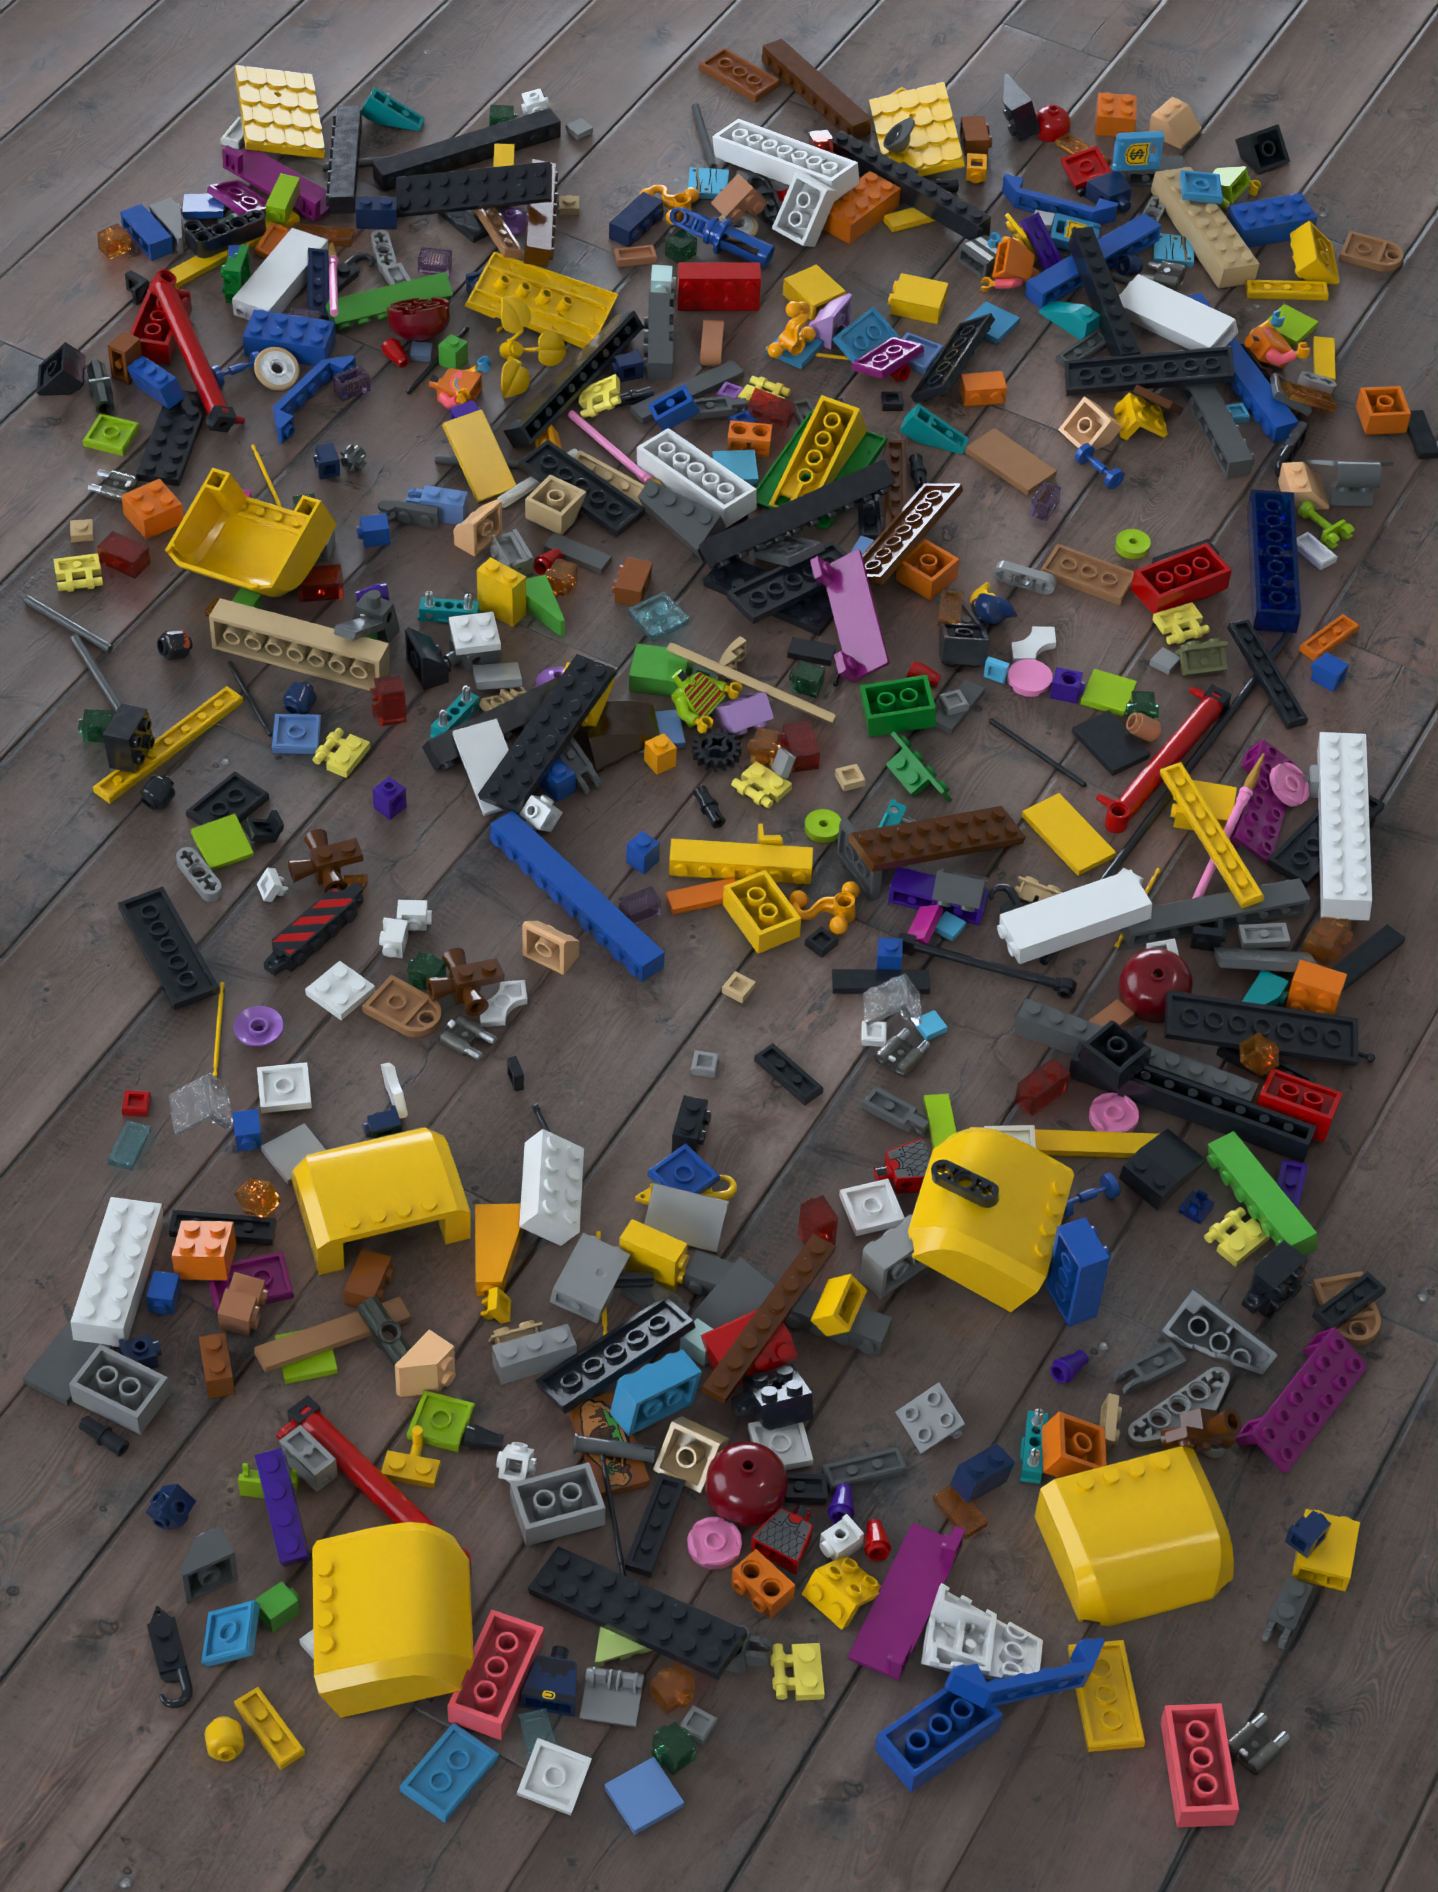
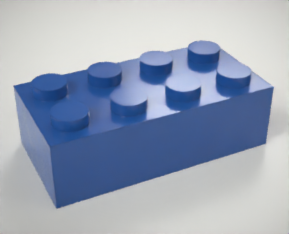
(1270, 219)
(303, 337)
(1077, 1271)
(935, 1736)

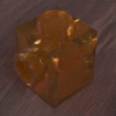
(113, 241)
(562, 577)
(764, 746)
(1259, 1054)
(257, 1197)
(672, 1688)

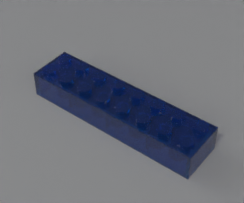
(1273, 561)

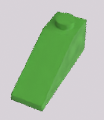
(543, 604)

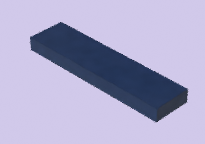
(318, 280)

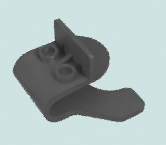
(1354, 481)

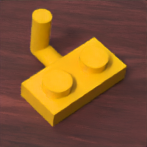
(411, 1467)

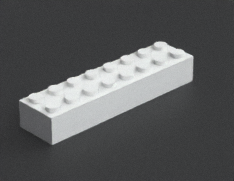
(782, 156)

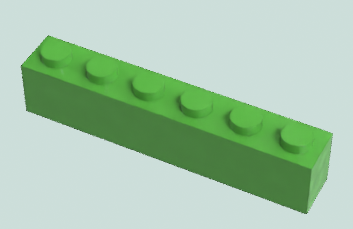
(372, 304)
(1260, 1194)

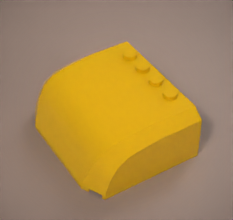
(250, 539)
(379, 1190)
(1000, 1248)
(1136, 1537)
(390, 1616)

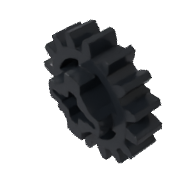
(716, 750)

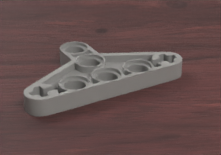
(1211, 1401)

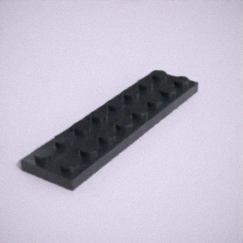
(474, 189)
(1149, 371)
(547, 734)
(1232, 1021)
(638, 1612)

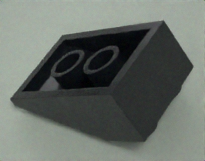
(1019, 111)
(1160, 1168)

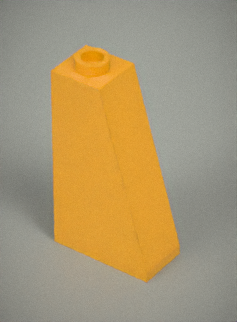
(495, 1244)

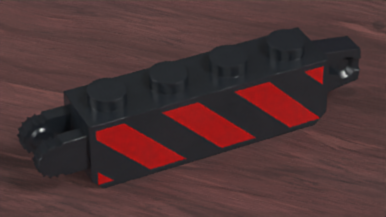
(314, 928)

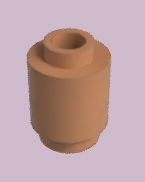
(1143, 727)

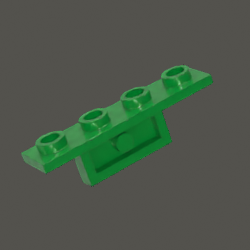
(911, 772)

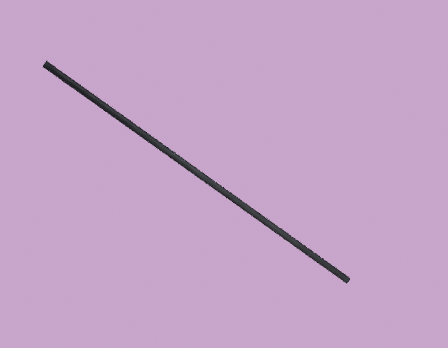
(1189, 766)

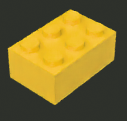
(761, 911)

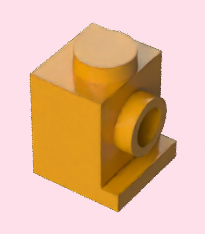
(976, 173)

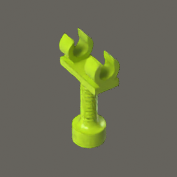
(1330, 532)

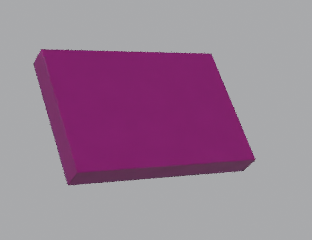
(237, 196)
(887, 357)
(266, 1267)

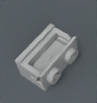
(512, 552)
(309, 1457)

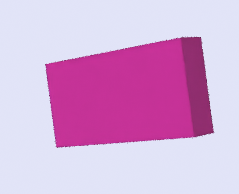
(925, 922)

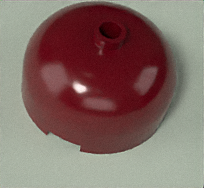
(419, 318)
(1145, 992)
(746, 1483)

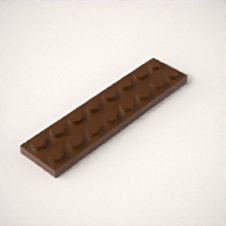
(908, 529)
(936, 838)

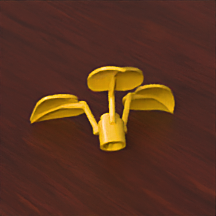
(551, 347)

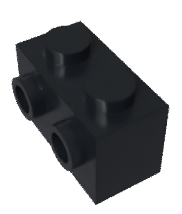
(691, 1123)

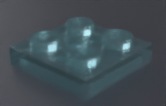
(658, 616)

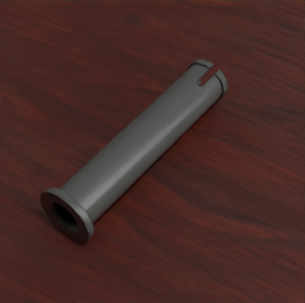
(613, 1448)

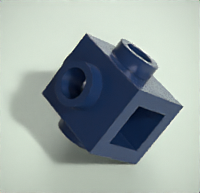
(170, 1507)

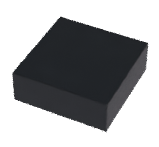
(892, 401)
(821, 942)
(515, 1073)

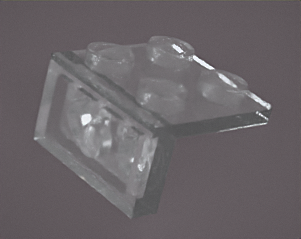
(890, 998)
(199, 1102)

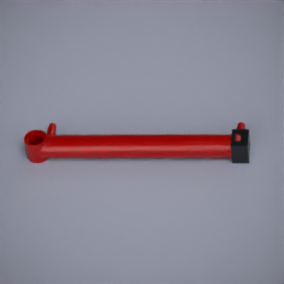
(220, 416)
(1120, 812)
(355, 1464)

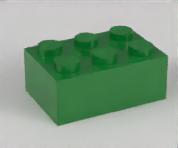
(898, 705)

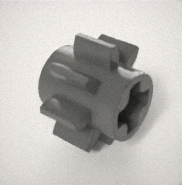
(353, 458)

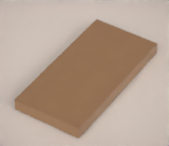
(1010, 461)
(1089, 574)

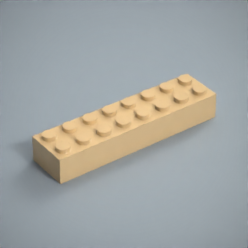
(1208, 232)
(297, 645)

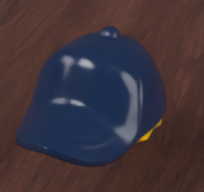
(990, 607)

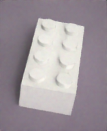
(551, 1187)

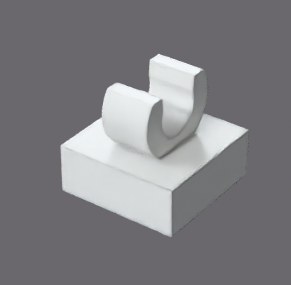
(271, 885)

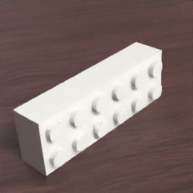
(696, 476)
(117, 1271)

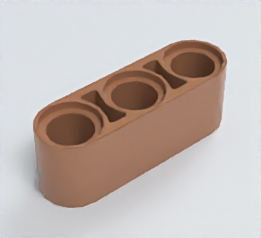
(711, 343)

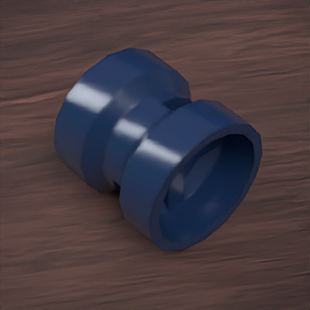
(1129, 264)

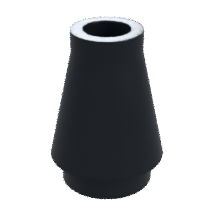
(482, 1439)

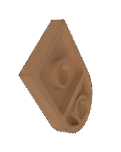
(1371, 252)
(403, 1008)
(1367, 1320)

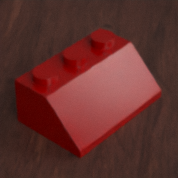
(1301, 1101)
(777, 1352)

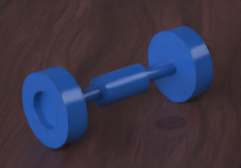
(219, 375)
(1085, 454)
(1108, 1185)

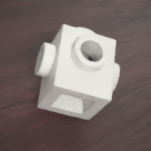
(534, 102)
(541, 813)
(509, 1468)

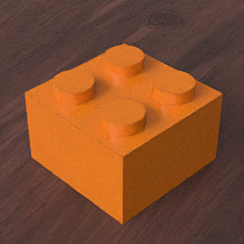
(1115, 114)
(1383, 410)
(152, 509)
(928, 569)
(1315, 988)
(204, 1250)
(1072, 1446)

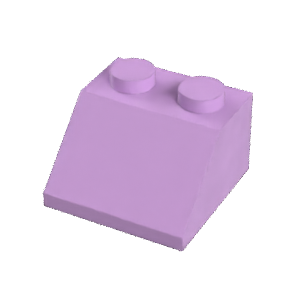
(830, 318)
(743, 713)

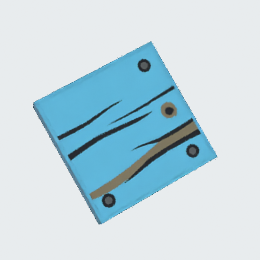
(708, 181)
(1174, 250)

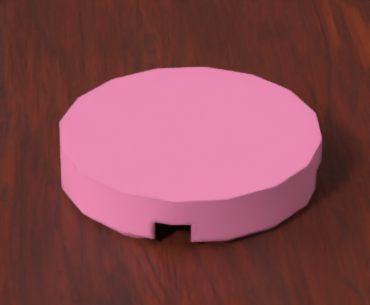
(1030, 677)
(1289, 784)
(1113, 1113)
(714, 1543)

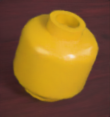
(224, 1739)

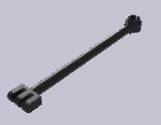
(1064, 986)

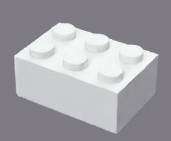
(805, 209)

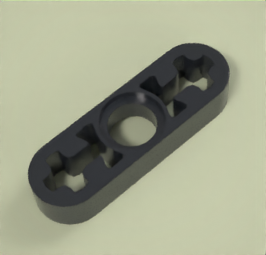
(970, 1193)

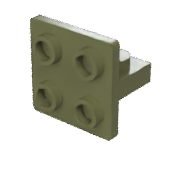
(1203, 657)

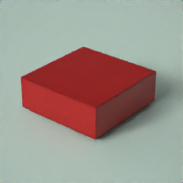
(136, 1103)

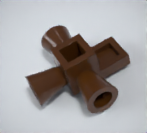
(325, 860)
(465, 981)
(1203, 1429)

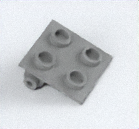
(931, 1418)
(611, 1696)

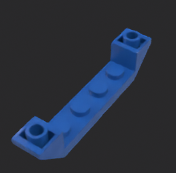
(1028, 200)
(304, 390)
(971, 1685)

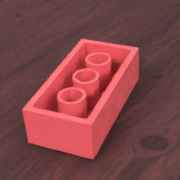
(498, 1674)
(1199, 1765)

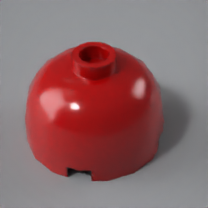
(1052, 122)

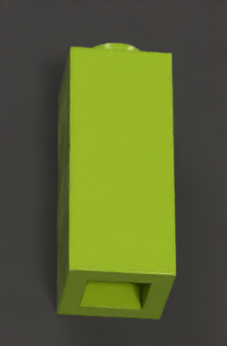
(282, 198)

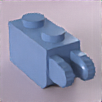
(450, 503)

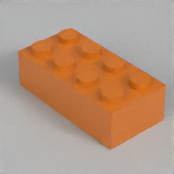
(862, 207)

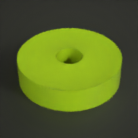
(1132, 544)
(814, 826)

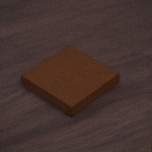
(1157, 399)

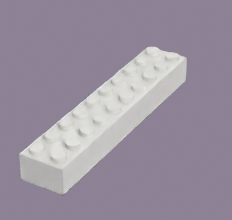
(1344, 826)

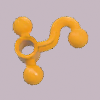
(682, 200)
(790, 337)
(841, 906)

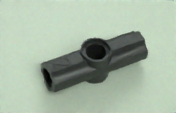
(100, 387)
(378, 1321)

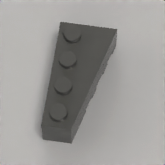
(659, 336)
(681, 516)

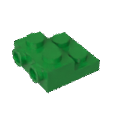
(235, 273)

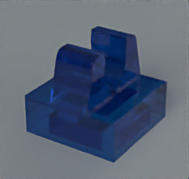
(1196, 1206)

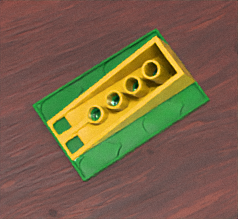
(822, 450)

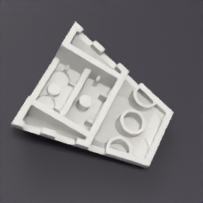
(968, 1636)

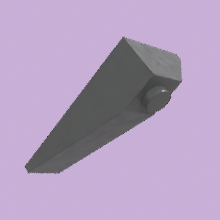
(1212, 1329)

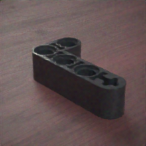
(215, 239)

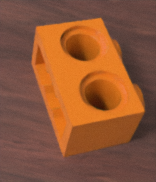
(750, 437)
(767, 1580)

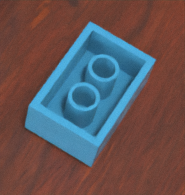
(655, 1392)

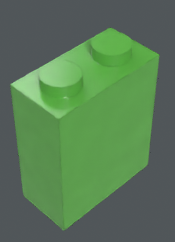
(653, 670)

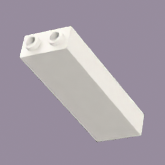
(278, 277)
(1176, 315)
(1074, 916)

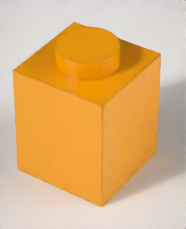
(660, 753)

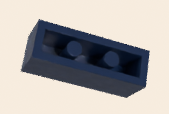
(636, 219)

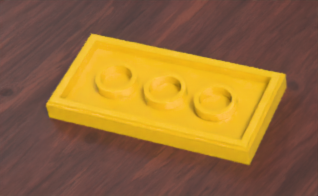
(479, 455)
(1068, 834)
(1109, 1702)

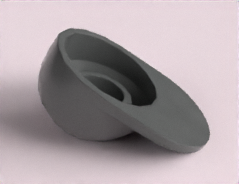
(899, 136)

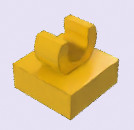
(497, 1306)

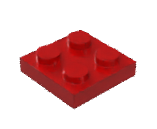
(1084, 166)

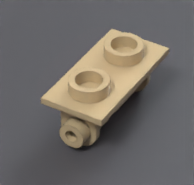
(1031, 888)
(504, 1334)

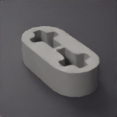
(1317, 382)

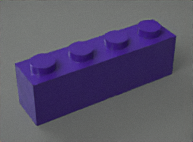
(916, 890)
(282, 1507)

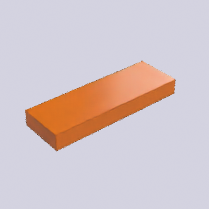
(1329, 637)
(697, 896)

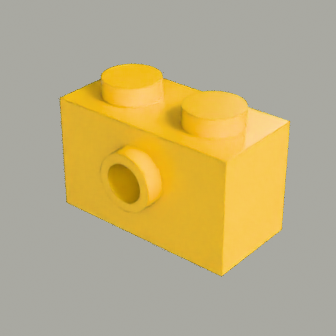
(838, 1305)

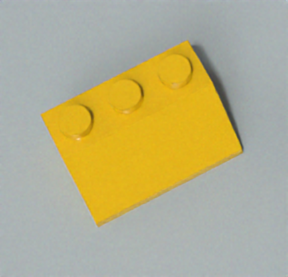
(1313, 255)

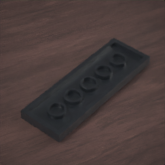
(953, 358)
(172, 441)
(602, 501)
(781, 587)
(809, 614)
(1300, 852)
(168, 948)
(615, 1354)

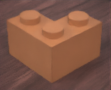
(738, 198)
(241, 1304)

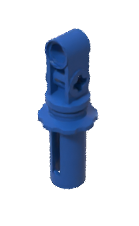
(718, 232)

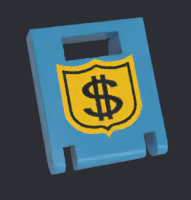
(1134, 149)
(1061, 220)

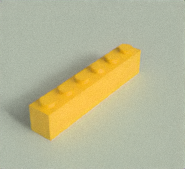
(740, 860)

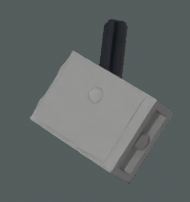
(593, 1276)

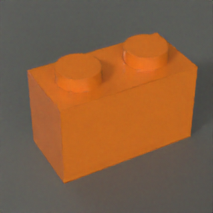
(983, 388)

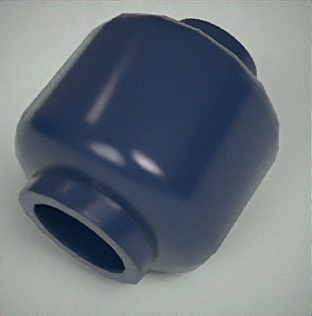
(299, 698)

